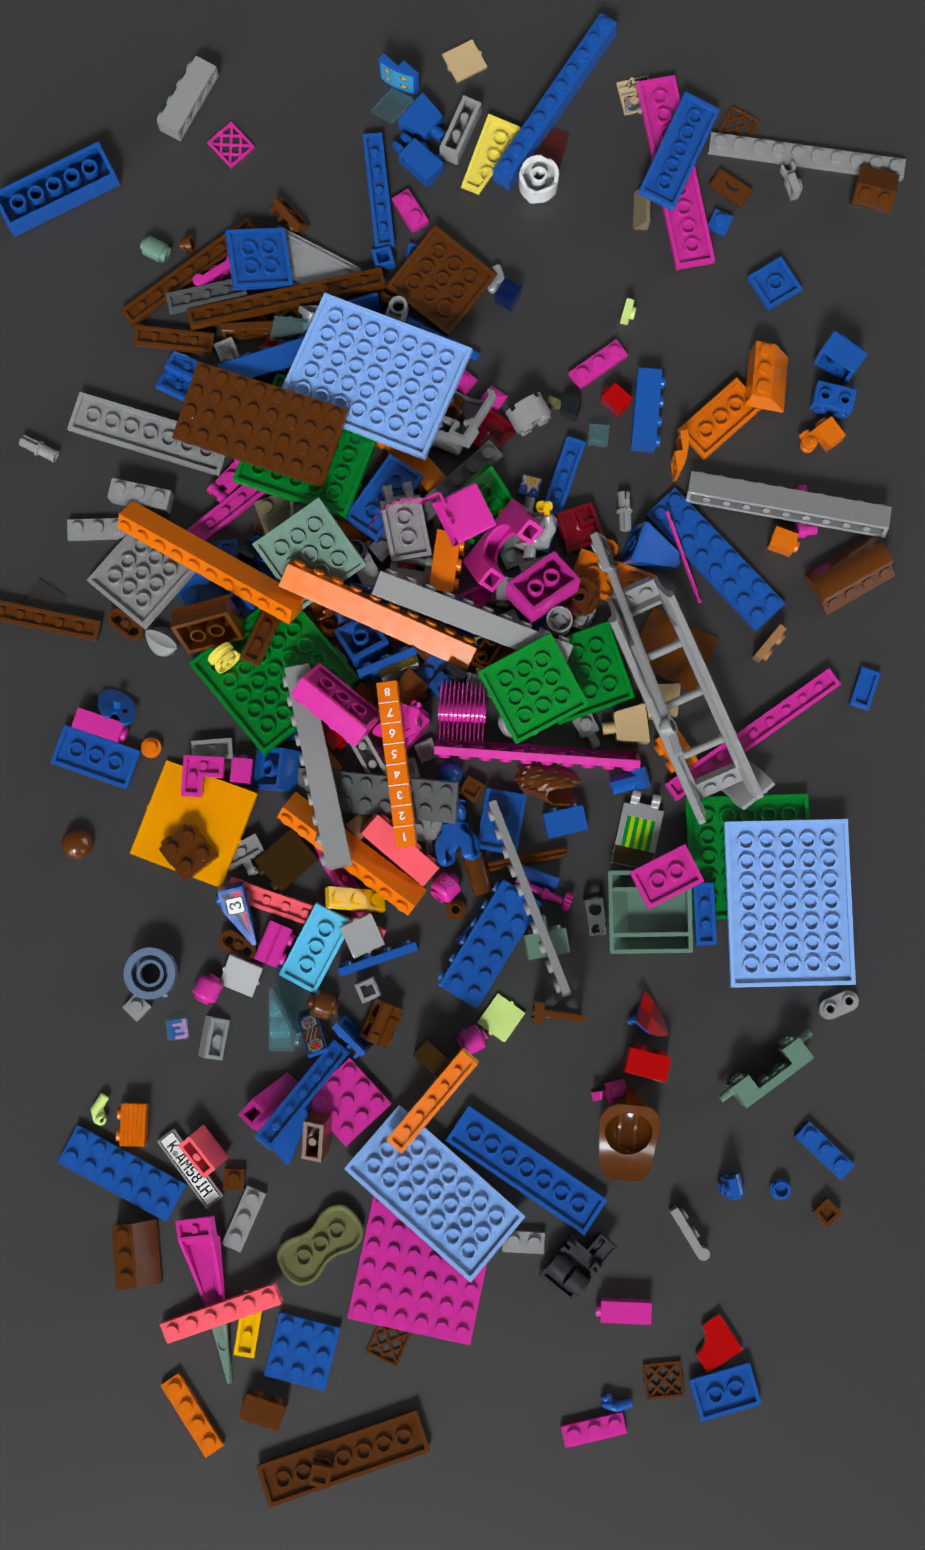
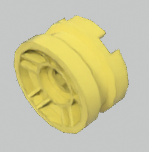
(224, 657)

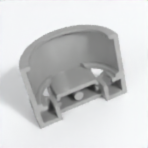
(452, 435)

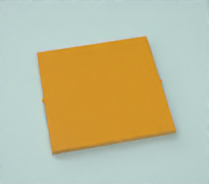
(217, 815)

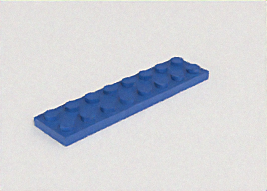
(716, 560)
(526, 1170)

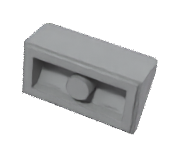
(213, 1038)

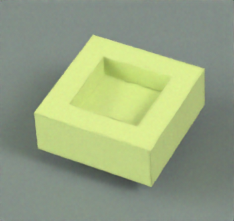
(628, 312)

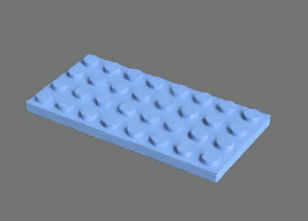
(436, 1196)

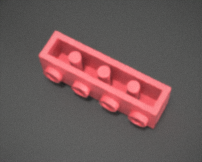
(409, 859)

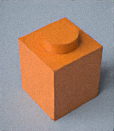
(783, 541)

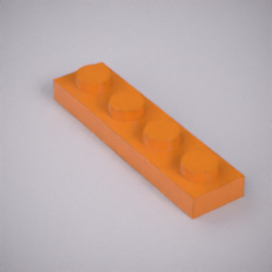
(192, 1414)

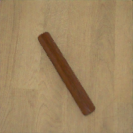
(529, 858)

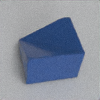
(383, 257)

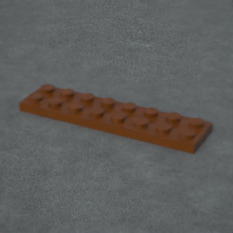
(349, 1454)

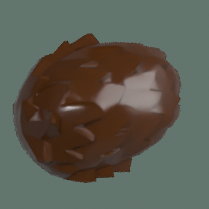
(548, 782)

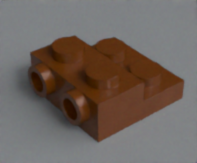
(187, 851)

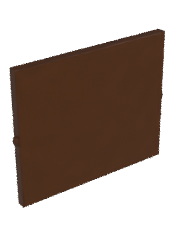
(674, 665)

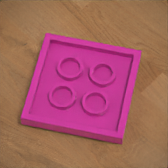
(350, 1100)

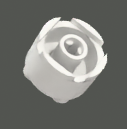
(538, 179)

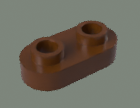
(126, 625)
(238, 946)

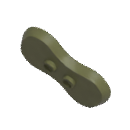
(307, 1254)

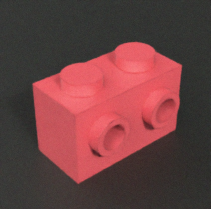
(203, 1151)

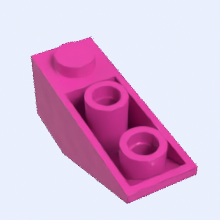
(266, 1102)

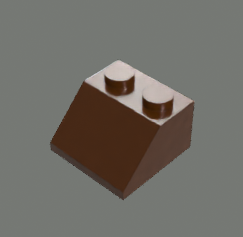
(875, 189)

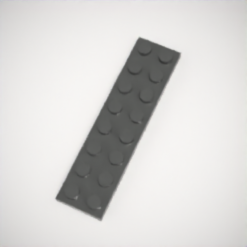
(369, 795)

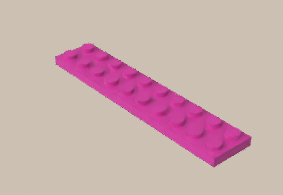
(687, 223)
(545, 754)

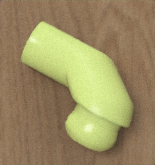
(97, 1109)

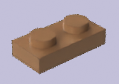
(775, 638)

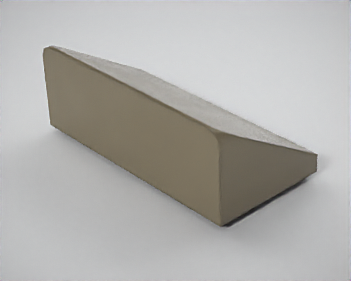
(641, 212)

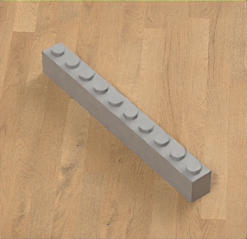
(788, 504)
(461, 613)
(318, 777)

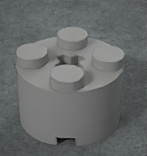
(529, 413)

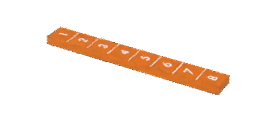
(396, 764)

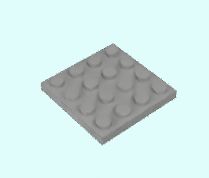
(139, 579)

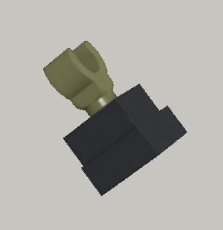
(568, 407)

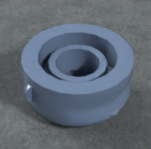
(134, 968)

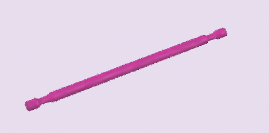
(683, 557)

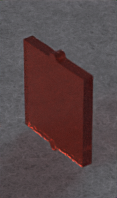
(553, 146)

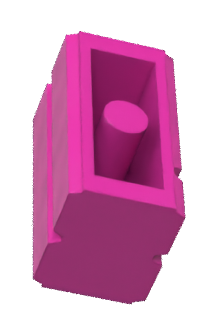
(274, 944)

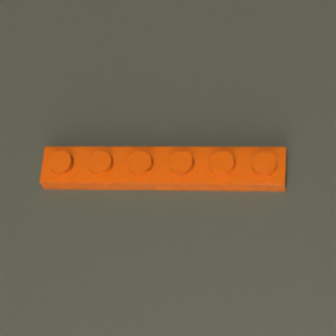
(432, 1100)

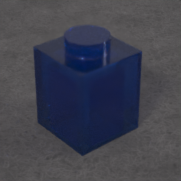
(508, 294)

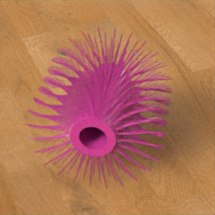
(461, 712)

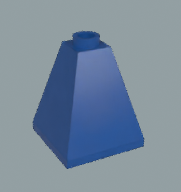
(649, 549)

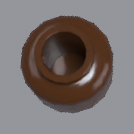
(322, 1005)

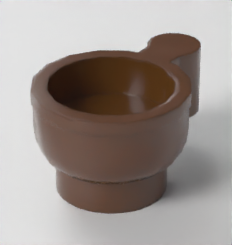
(454, 410)

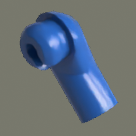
(615, 1406)

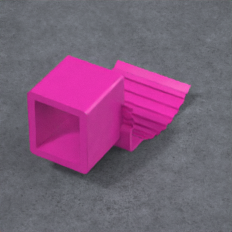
(461, 513)

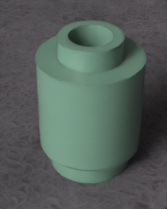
(155, 249)

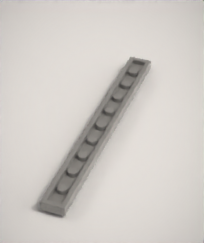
(801, 155)
(530, 907)

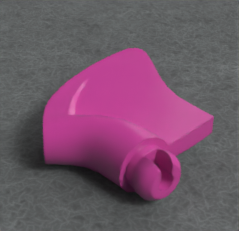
(410, 720)

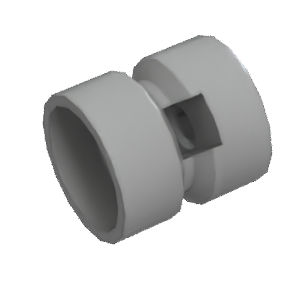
(558, 621)

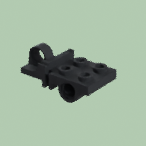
(576, 1264)

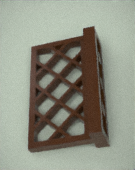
(252, 330)
(539, 1012)

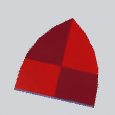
(649, 1017)

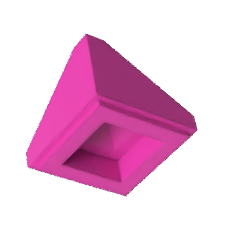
(500, 398)

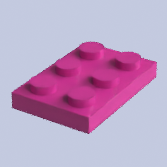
(666, 876)

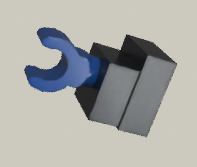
(249, 556)

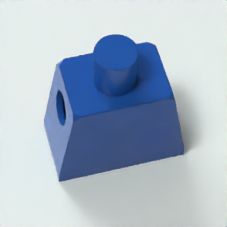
(422, 120)

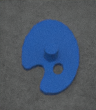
(114, 702)

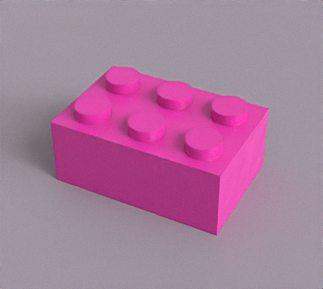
(542, 587)

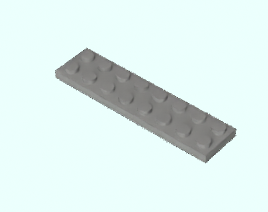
(139, 432)

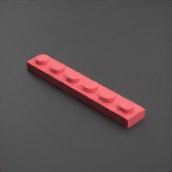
(221, 1312)

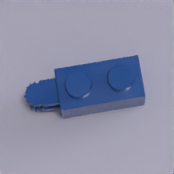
(419, 160)

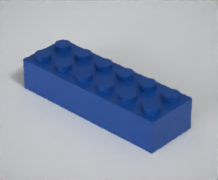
(56, 189)

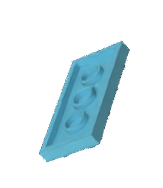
(315, 948)

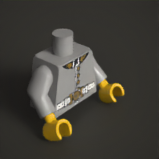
(542, 542)

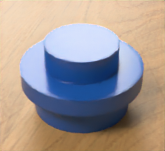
(780, 1189)

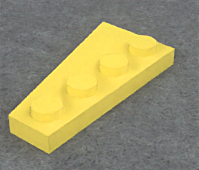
(491, 146)

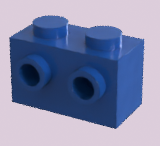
(833, 399)

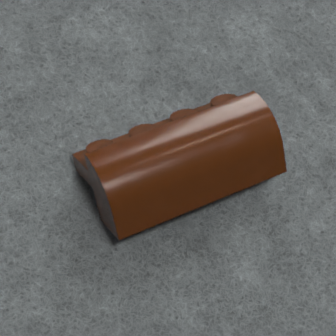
(850, 574)

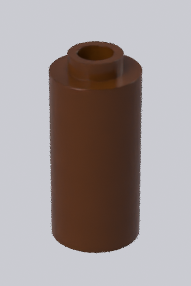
(478, 876)

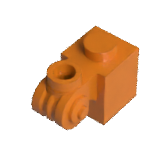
(826, 434)

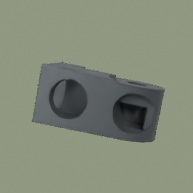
(595, 915)

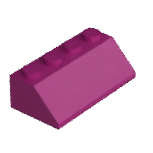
(336, 704)

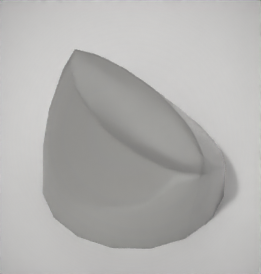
(162, 640)

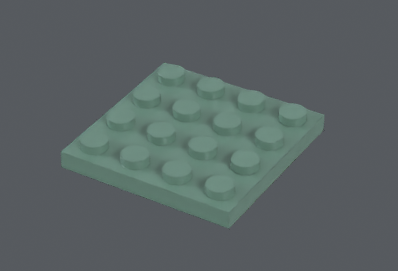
(313, 538)

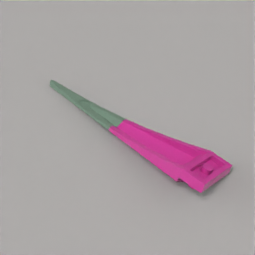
(203, 1254)

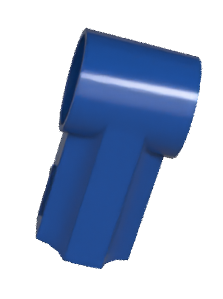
(630, 781)

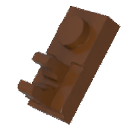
(288, 213)

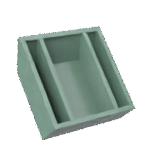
(644, 931)

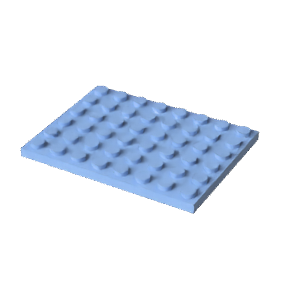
(381, 371)
(789, 903)

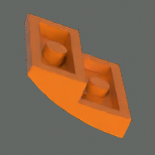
(679, 456)

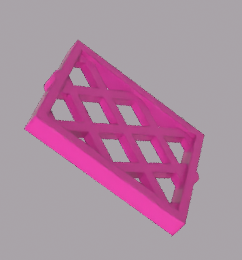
(221, 154)

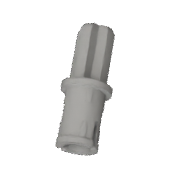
(39, 448)
(624, 511)

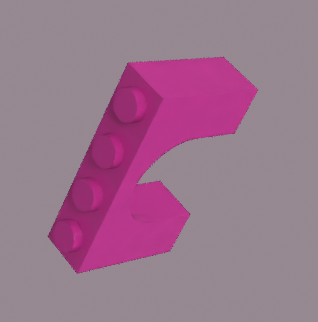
(483, 557)

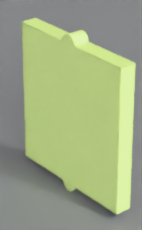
(501, 1017)

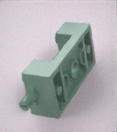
(795, 1056)

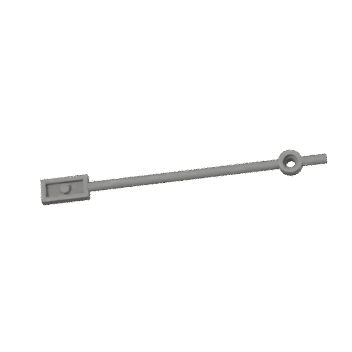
(607, 563)

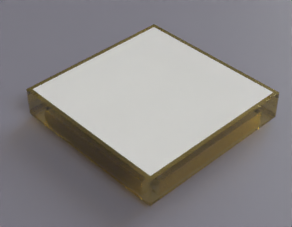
(398, 669)

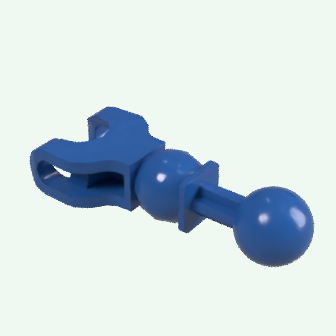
(455, 834)

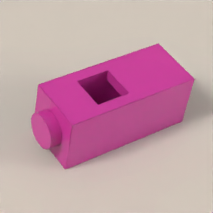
(100, 726)
(624, 1310)

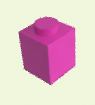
(242, 770)

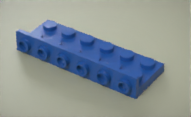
(487, 945)

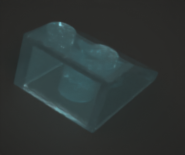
(282, 1028)

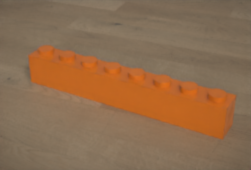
(367, 864)

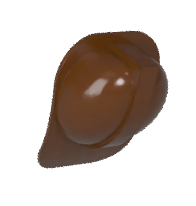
(628, 1138)

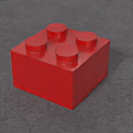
(645, 1063)

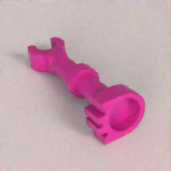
(545, 893)

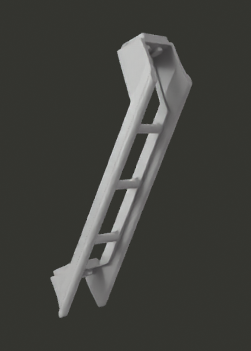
(641, 597)

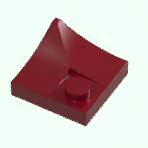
(495, 429)
(577, 526)

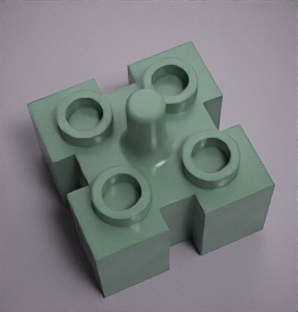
(558, 938)

